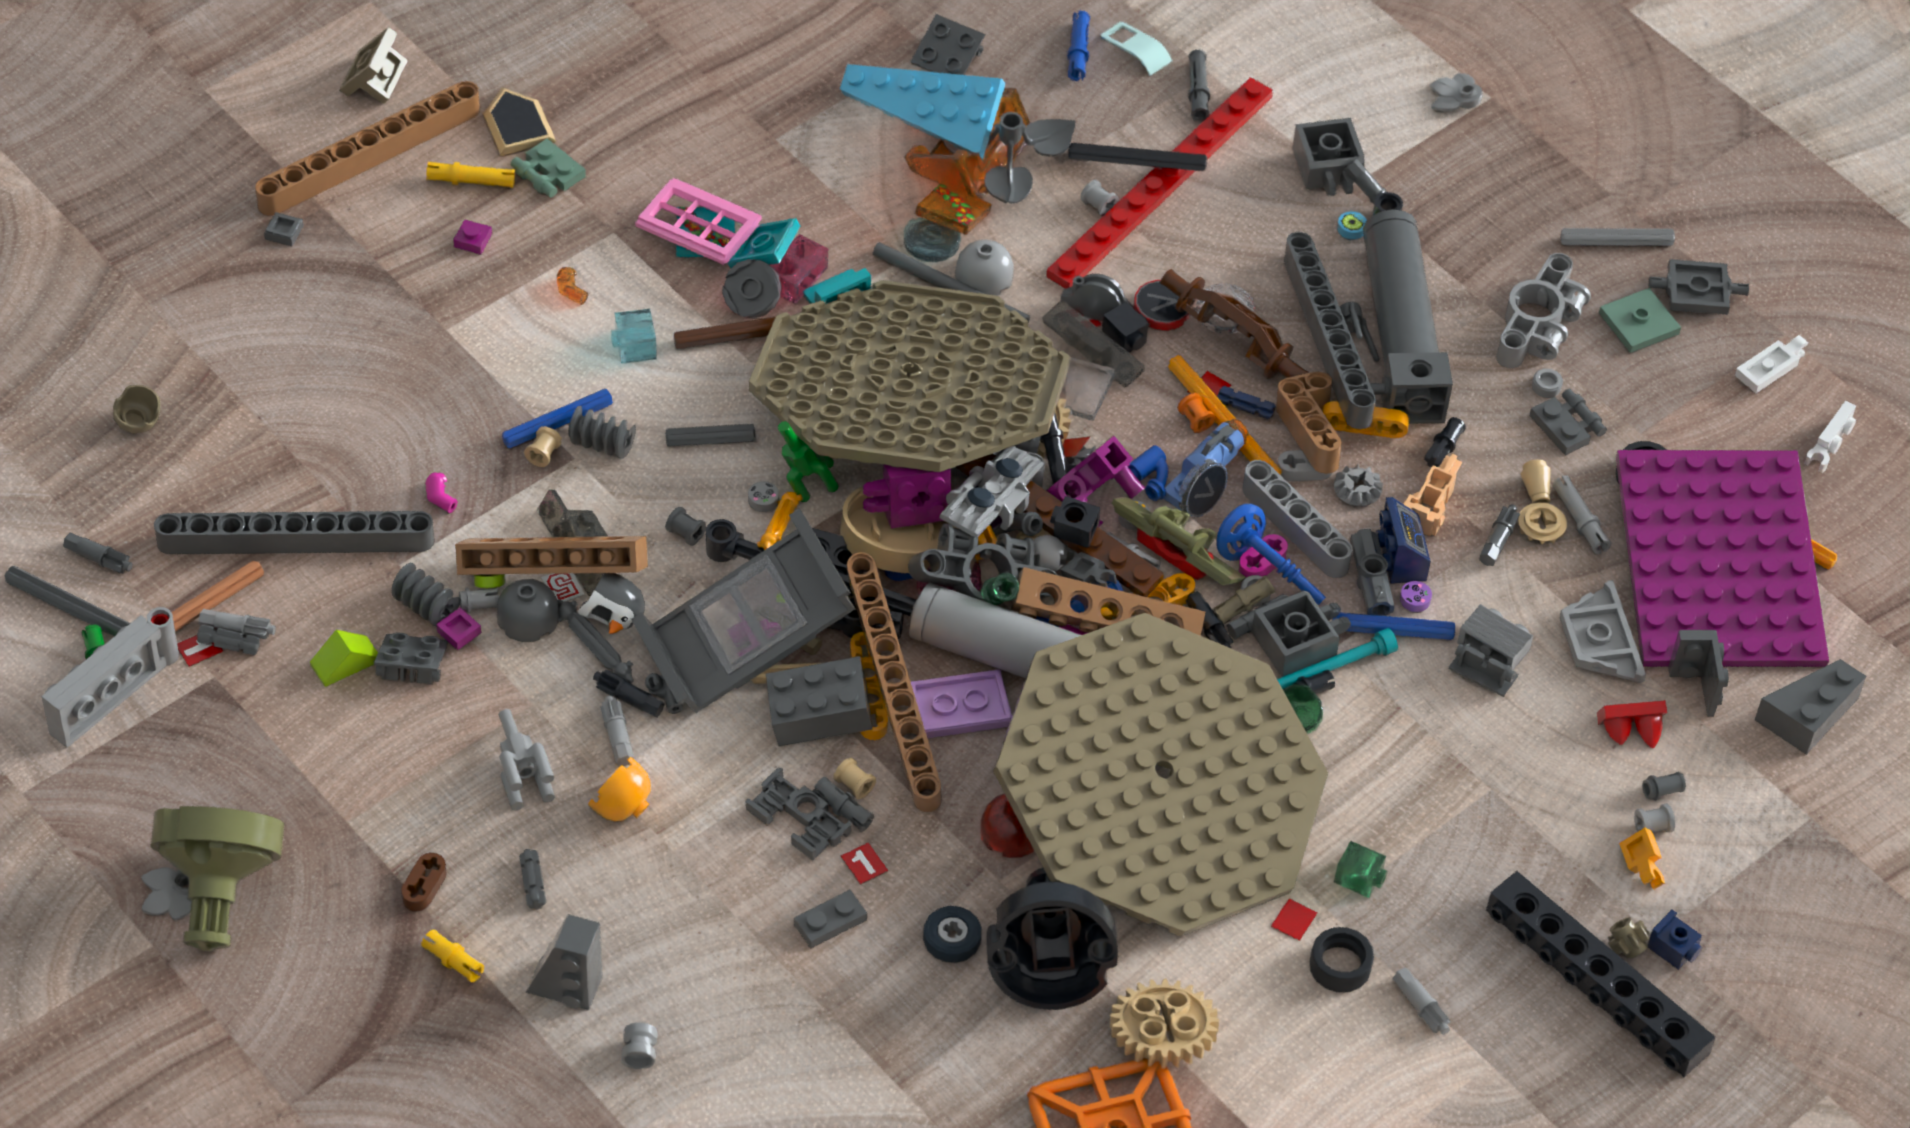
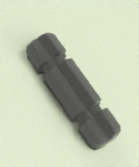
(228, 639)
(532, 879)

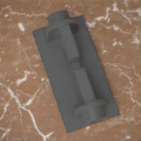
(1483, 671)

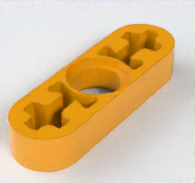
(1393, 421)

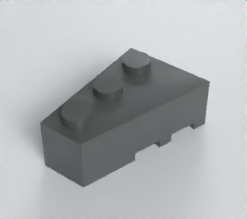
(1811, 705)
(571, 964)

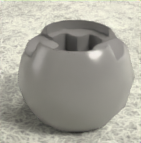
(1048, 552)

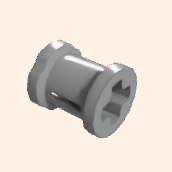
(1098, 197)
(1655, 819)

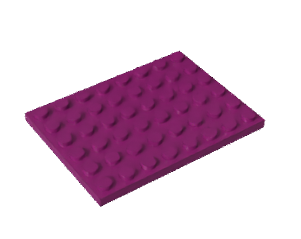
(1722, 549)

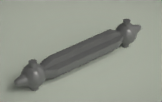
(594, 640)

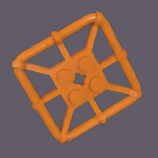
(1121, 1111)

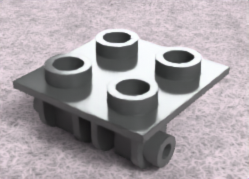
(948, 47)
(411, 653)

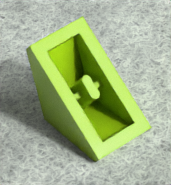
(343, 656)

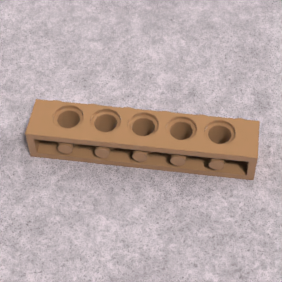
(551, 555)
(1093, 598)

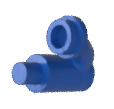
(1145, 464)

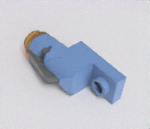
(1219, 445)

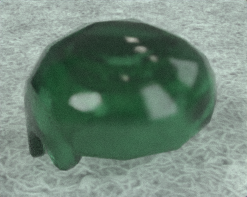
(1306, 706)

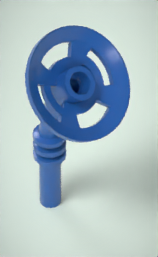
(1253, 538)

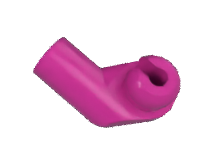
(436, 494)

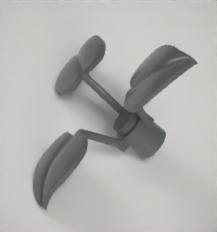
(1049, 138)

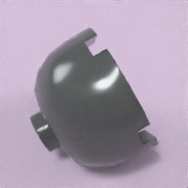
(527, 610)

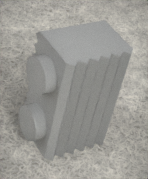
(1495, 636)

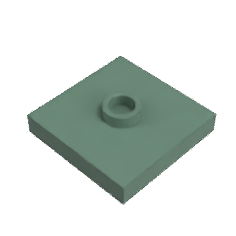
(1639, 320)

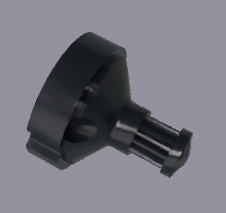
(1051, 944)

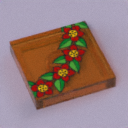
(953, 209)

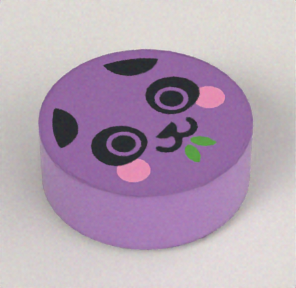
(1415, 596)

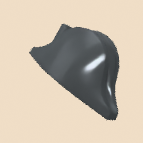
(1094, 295)

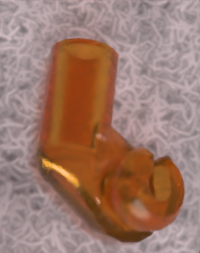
(567, 288)

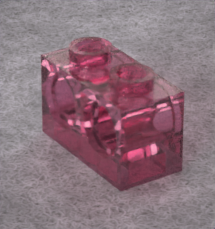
(801, 267)

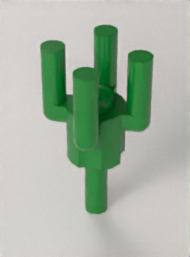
(804, 462)

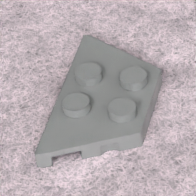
(1601, 635)

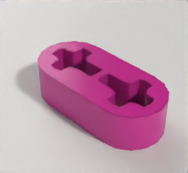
(1252, 557)

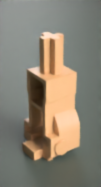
(1435, 492)

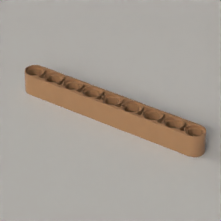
(367, 148)
(894, 694)

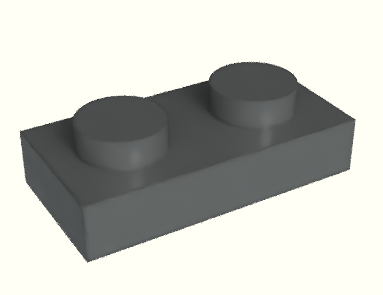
(830, 918)

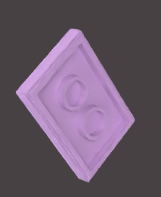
(962, 703)

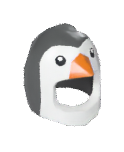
(614, 602)

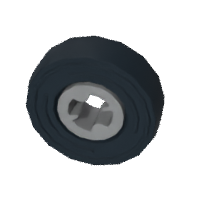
(965, 941)

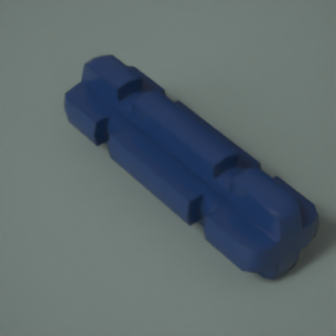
(1246, 402)

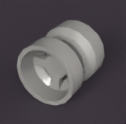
(639, 1049)

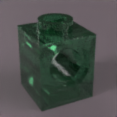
(1361, 869)

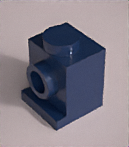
(1675, 941)

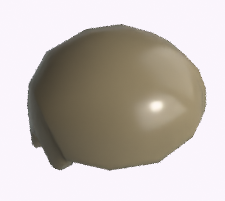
(137, 409)

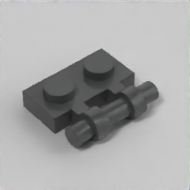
(1562, 427)

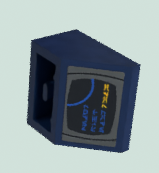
(1403, 543)

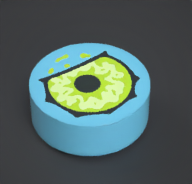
(1351, 225)

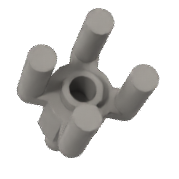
(522, 760)

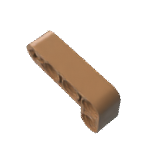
(1300, 408)

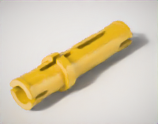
(470, 174)

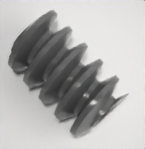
(601, 434)
(423, 594)

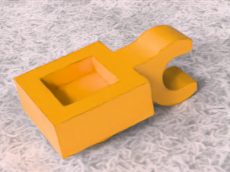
(1640, 854)

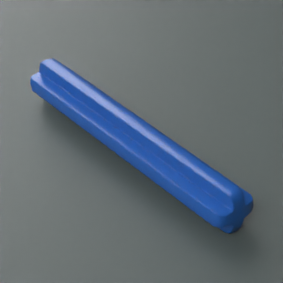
(555, 418)
(1400, 626)

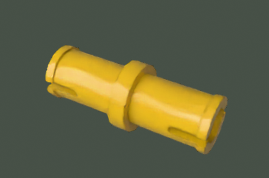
(452, 955)

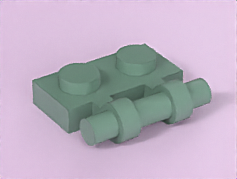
(554, 165)

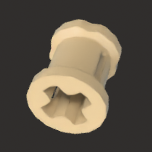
(543, 446)
(854, 778)

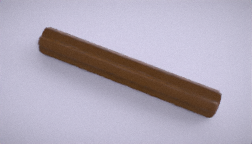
(723, 333)

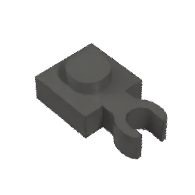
(1089, 570)

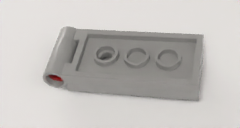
(110, 675)

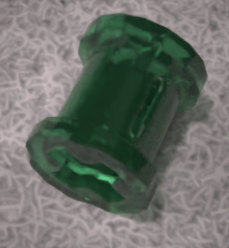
(1009, 587)

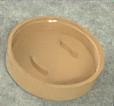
(887, 546)

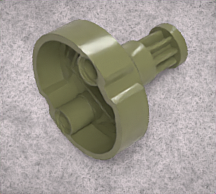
(215, 852)

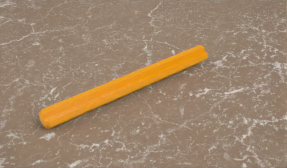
(1195, 384)

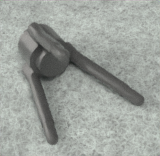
(1357, 324)

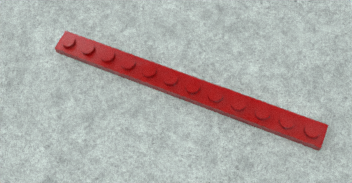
(1157, 185)

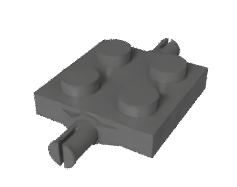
(1698, 286)

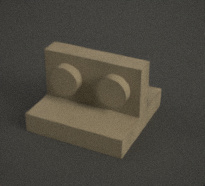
(375, 68)

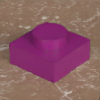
(472, 236)
(458, 628)

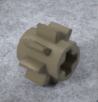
(1628, 937)

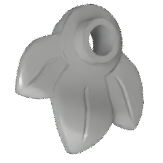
(1456, 93)
(167, 893)

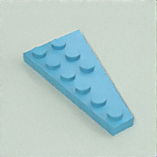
(939, 104)

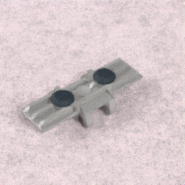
(1000, 492)

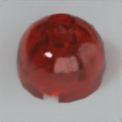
(1002, 829)

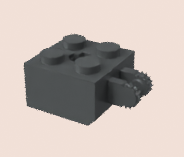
(1324, 152)
(1298, 631)

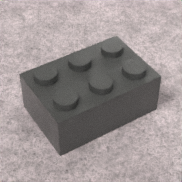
(819, 701)

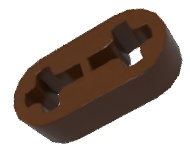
(417, 879)

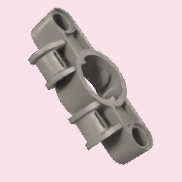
(1534, 334)

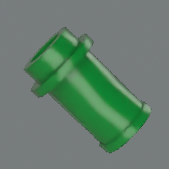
(92, 639)

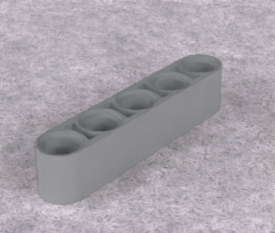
(1297, 519)

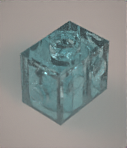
(634, 336)

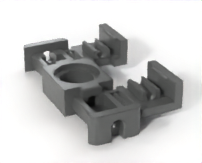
(784, 793)

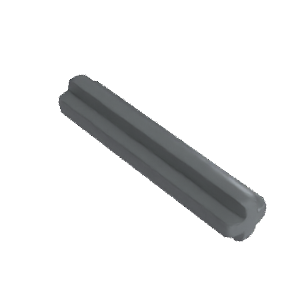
(710, 434)

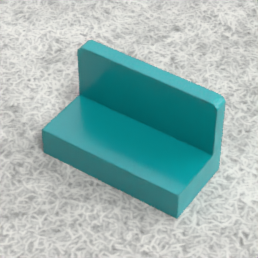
(837, 285)

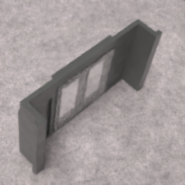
(747, 619)

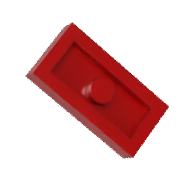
(1646, 716)

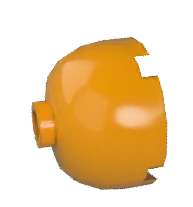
(623, 793)

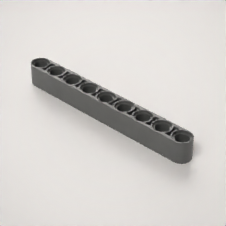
(1329, 330)
(294, 532)

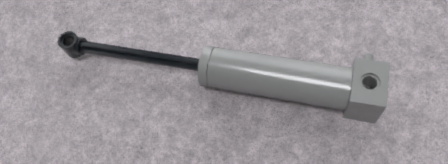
(938, 614)

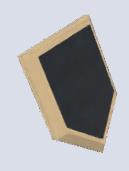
(516, 122)

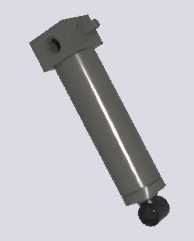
(1415, 372)

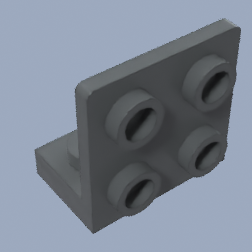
(1701, 655)

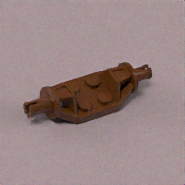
(1249, 323)

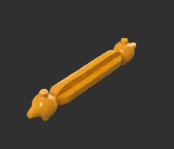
(780, 519)

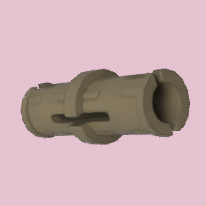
(1244, 599)

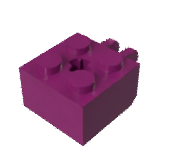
(908, 495)

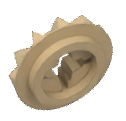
(1551, 516)

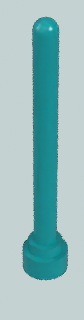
(1382, 643)

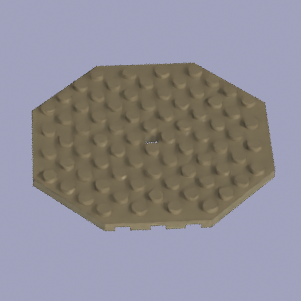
(971, 390)
(1101, 818)

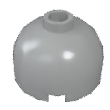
(985, 267)

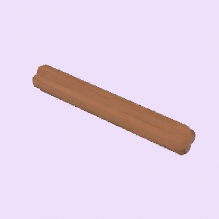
(217, 594)

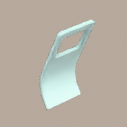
(1142, 46)

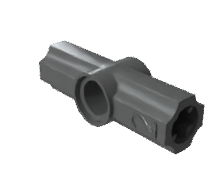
(1372, 573)

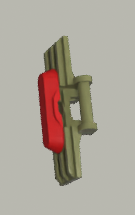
(1165, 529)

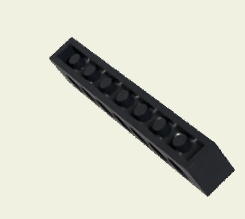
(1617, 977)

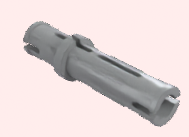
(1587, 524)

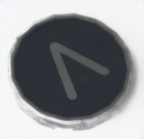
(1203, 488)

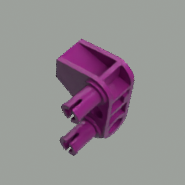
(1104, 463)

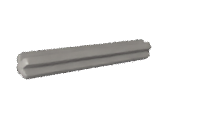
(1617, 236)

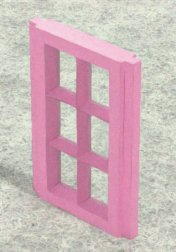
(692, 242)

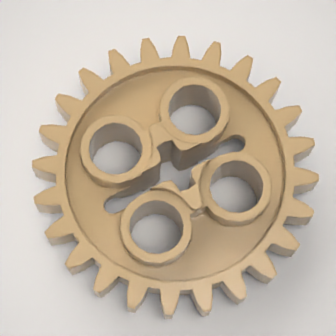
(1142, 1029)

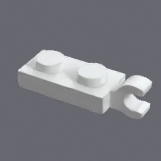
(1771, 364)
(1831, 437)

